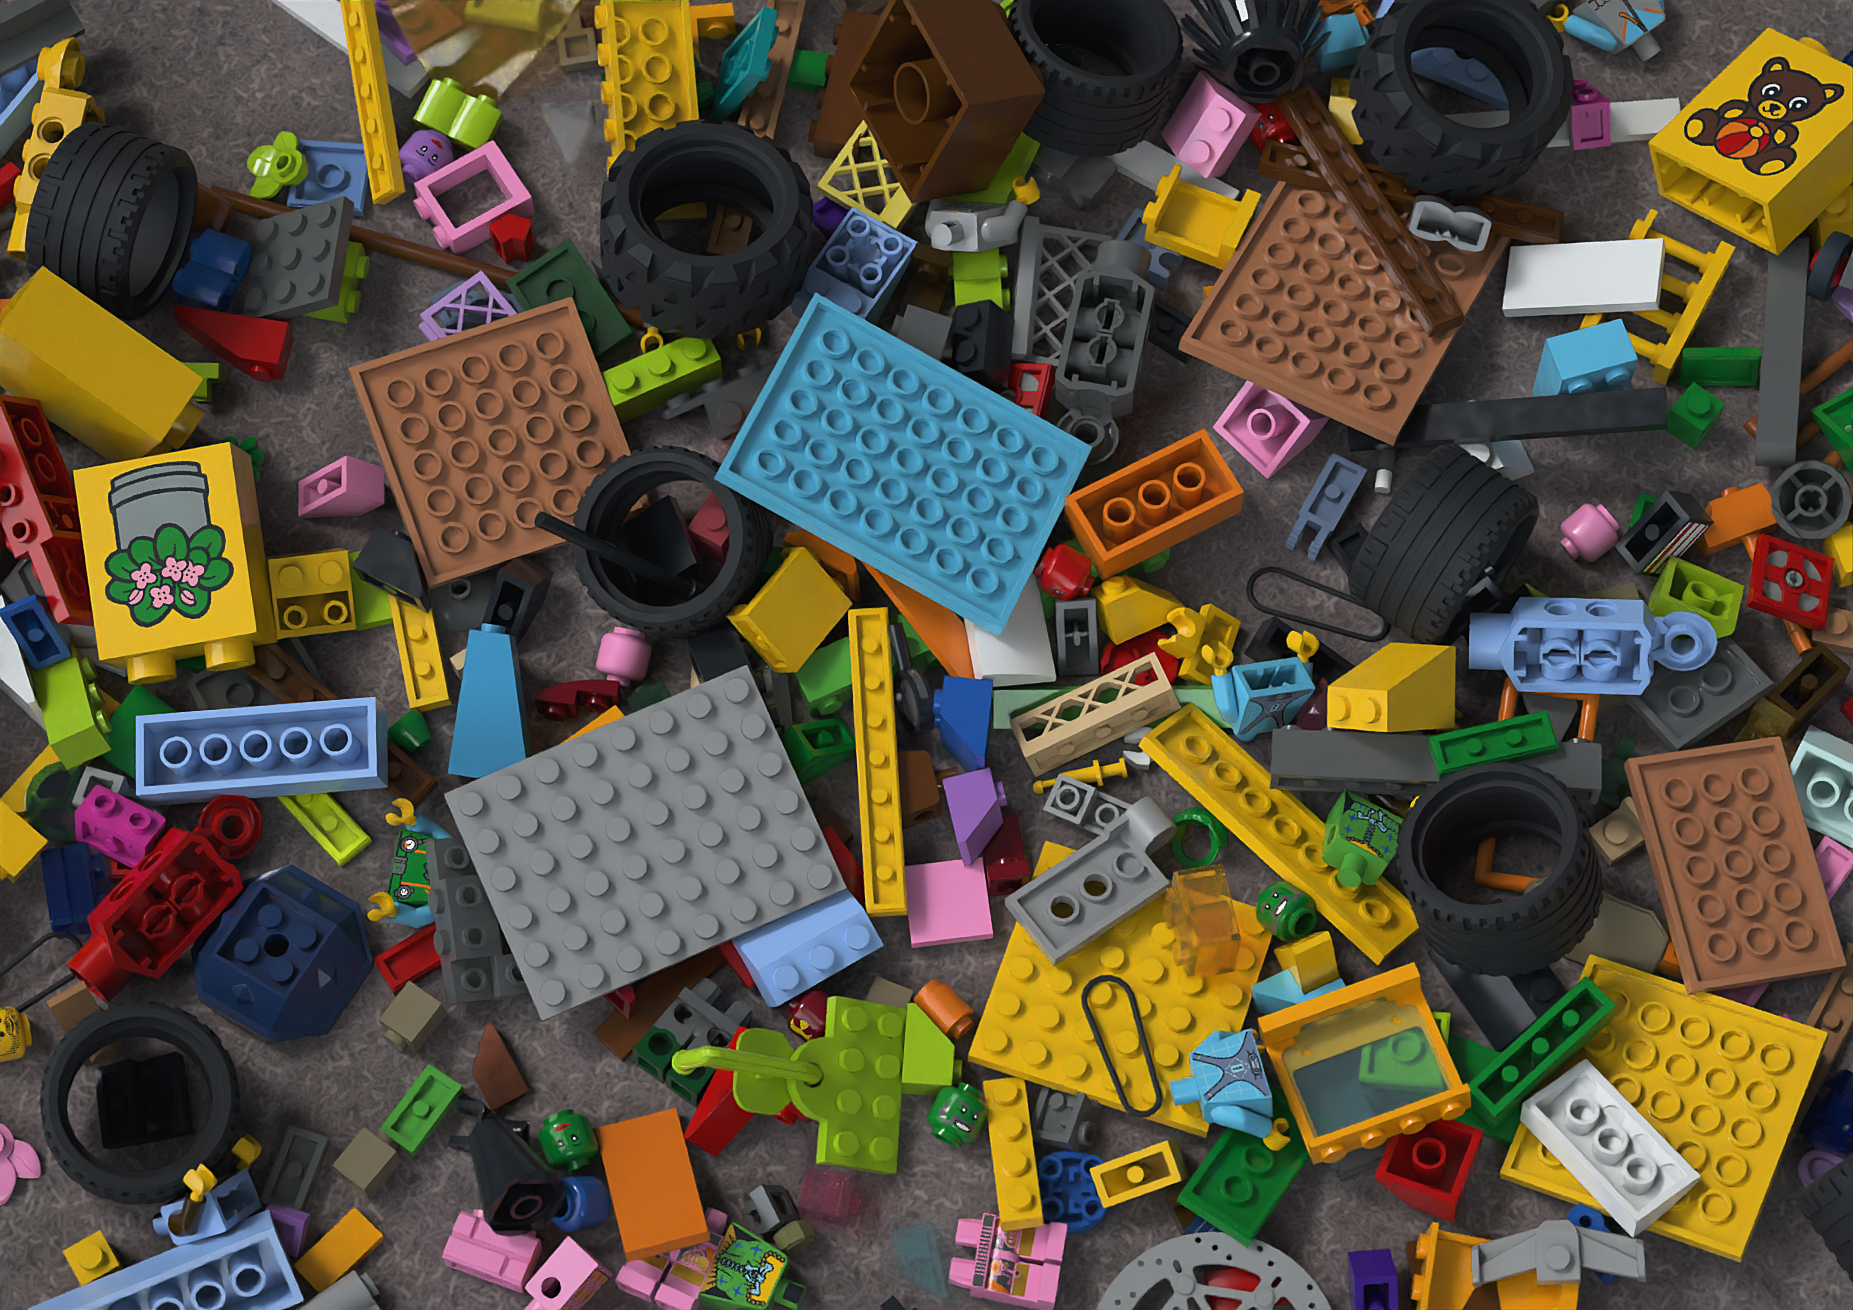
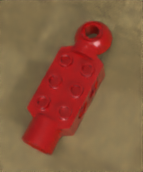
(167, 899)

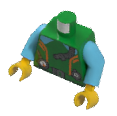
(409, 878)

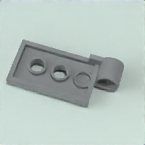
(1113, 858)

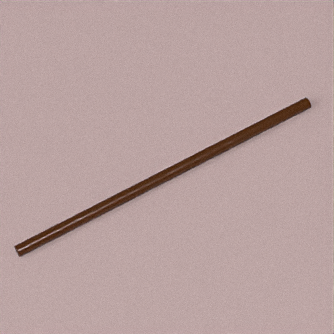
(410, 251)

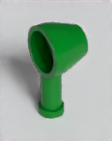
(410, 732)

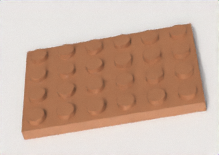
(1734, 865)

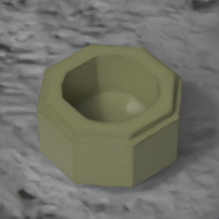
(794, 1237)

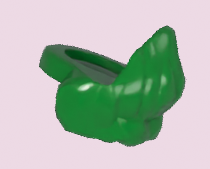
(1217, 832)

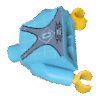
(1262, 693)
(1232, 1086)

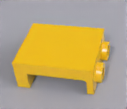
(1198, 220)
(791, 611)

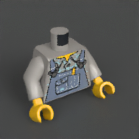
(979, 224)

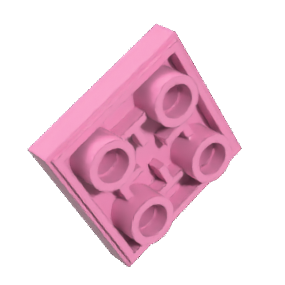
(947, 903)

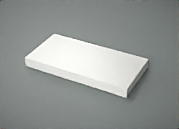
(1584, 277)

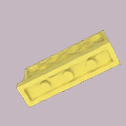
(897, 209)

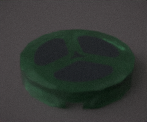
(50, 801)

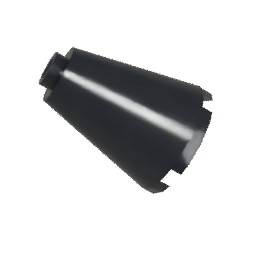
(512, 1180)

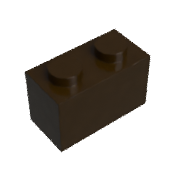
(1810, 685)

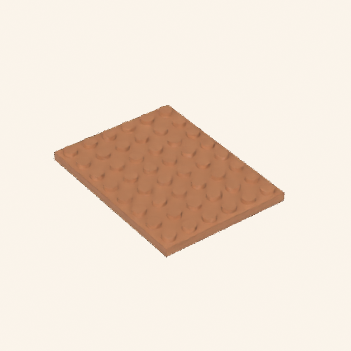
(1322, 320)

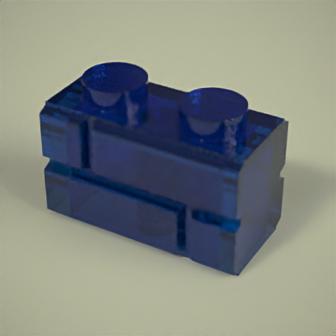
(72, 886)

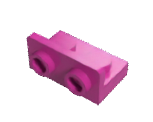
(117, 826)

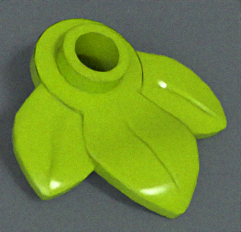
(277, 166)

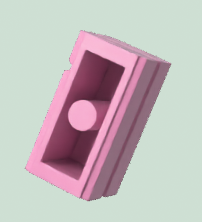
(490, 1256)

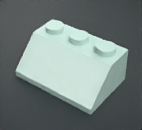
(1825, 784)

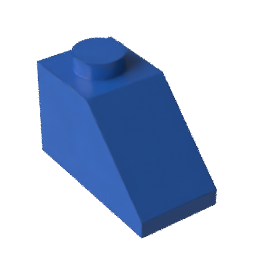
(37, 631)

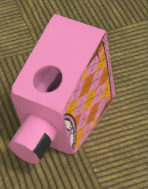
(575, 1271)

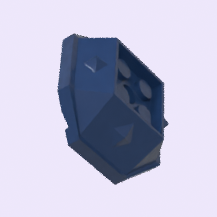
(288, 993)

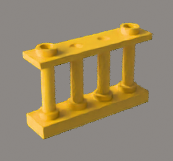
(1694, 295)

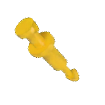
(1087, 775)

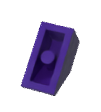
(1372, 1280)

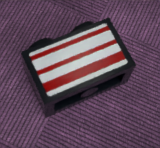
(1663, 531)

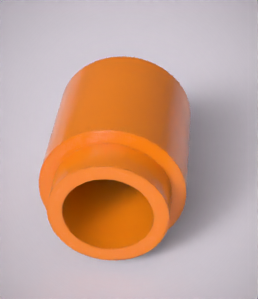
(945, 1008)

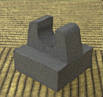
(773, 1207)

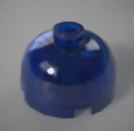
(1830, 1122)

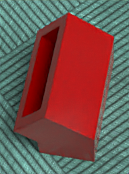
(513, 238)

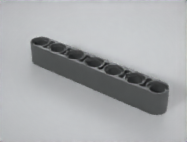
(1782, 355)

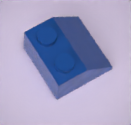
(964, 719)

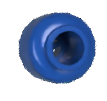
(584, 1205)

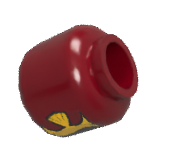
(808, 1015)

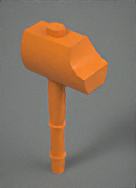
(1739, 519)

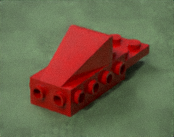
(40, 507)

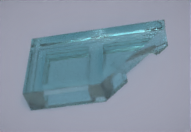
(919, 1258)

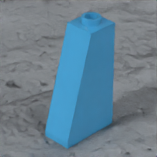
(491, 706)

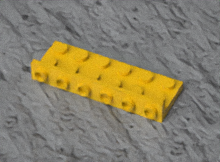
(647, 76)

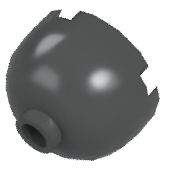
(1811, 499)

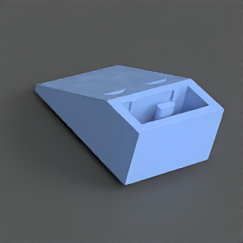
(857, 267)

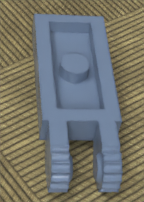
(1327, 503)

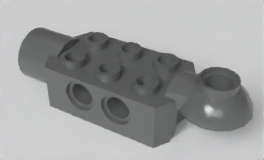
(1105, 345)

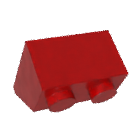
(1432, 1166)

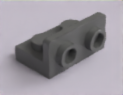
(1065, 1120)

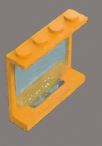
(1363, 1064)

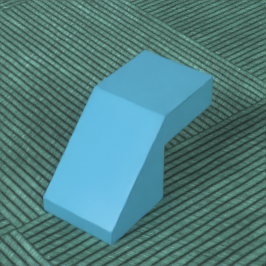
(1283, 992)

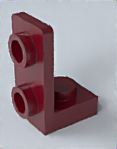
(1004, 859)

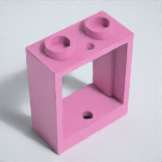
(476, 231)

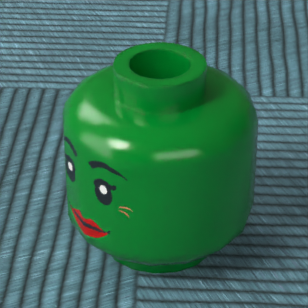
(568, 1141)

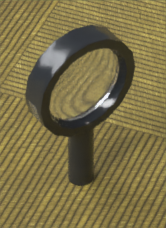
(910, 687)

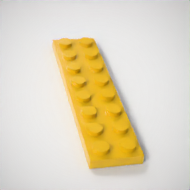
(1277, 829)

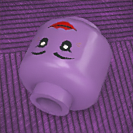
(424, 154)

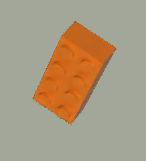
(1153, 504)

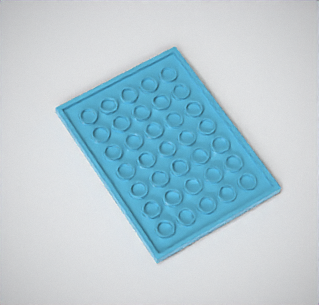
(904, 464)

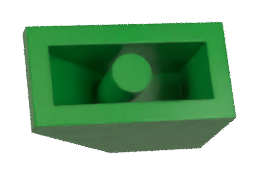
(817, 747)

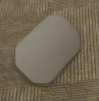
(1621, 934)

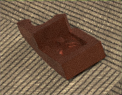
(496, 1071)

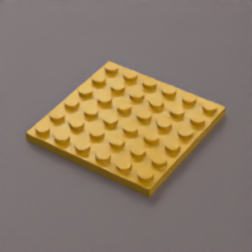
(1041, 1032)
(1710, 1081)

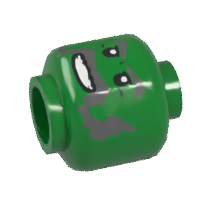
(1286, 911)
(957, 1115)

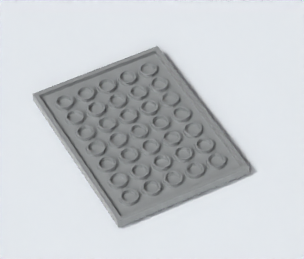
(644, 842)

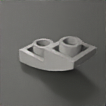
(1083, 805)

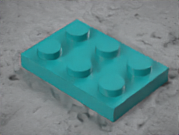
(745, 64)

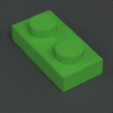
(422, 1110)

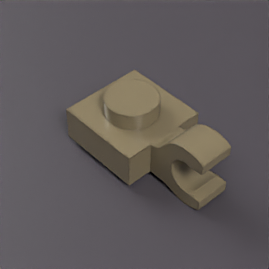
(577, 46)

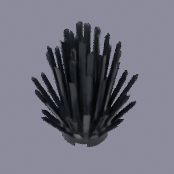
(1262, 47)

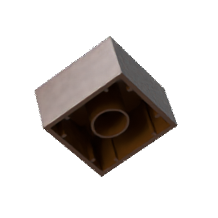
(944, 93)

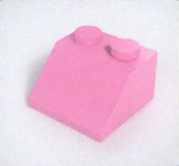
(1209, 126)
(1268, 427)

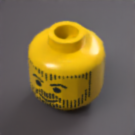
(14, 1034)

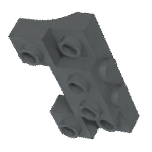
(467, 929)

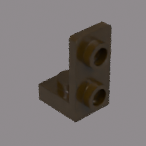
(929, 280)

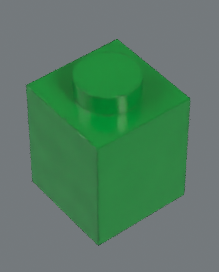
(1694, 416)

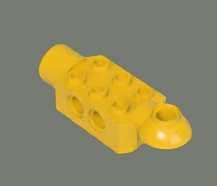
(53, 119)

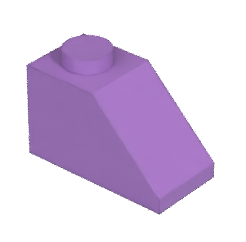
(974, 810)

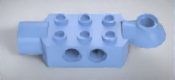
(1586, 644)

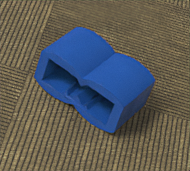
(213, 272)

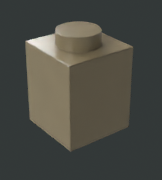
(411, 1018)
(367, 1162)

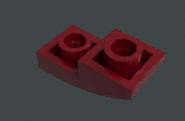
(565, 698)

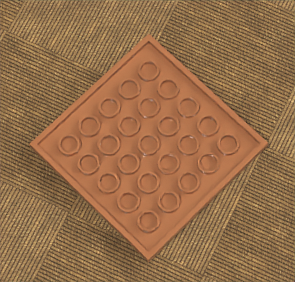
(490, 435)

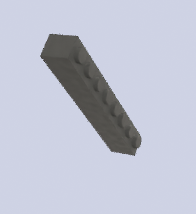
(1402, 763)

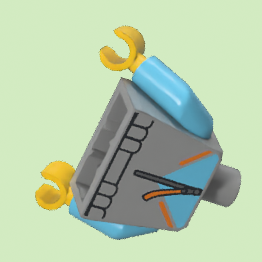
(1614, 24)

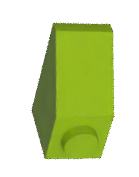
(927, 1056)

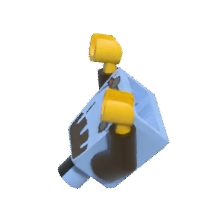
(212, 1203)

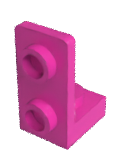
(1588, 117)

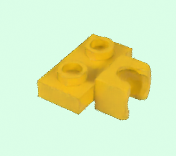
(1194, 632)

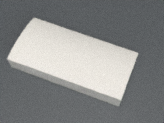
(1020, 651)
(1608, 1147)

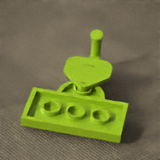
(851, 1075)

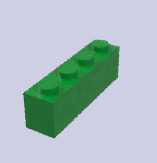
(1540, 1052)

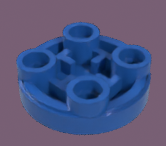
(1069, 1191)

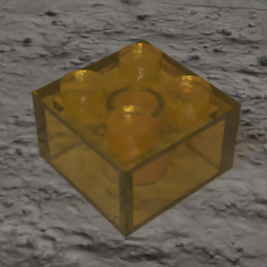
(1202, 921)

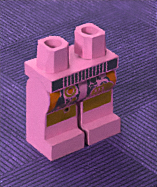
(1010, 1265)
(677, 1275)

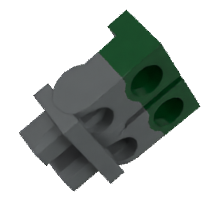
(688, 1025)

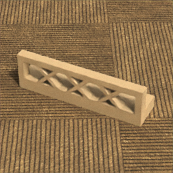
(1107, 722)

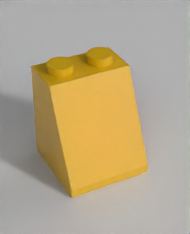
(1397, 690)

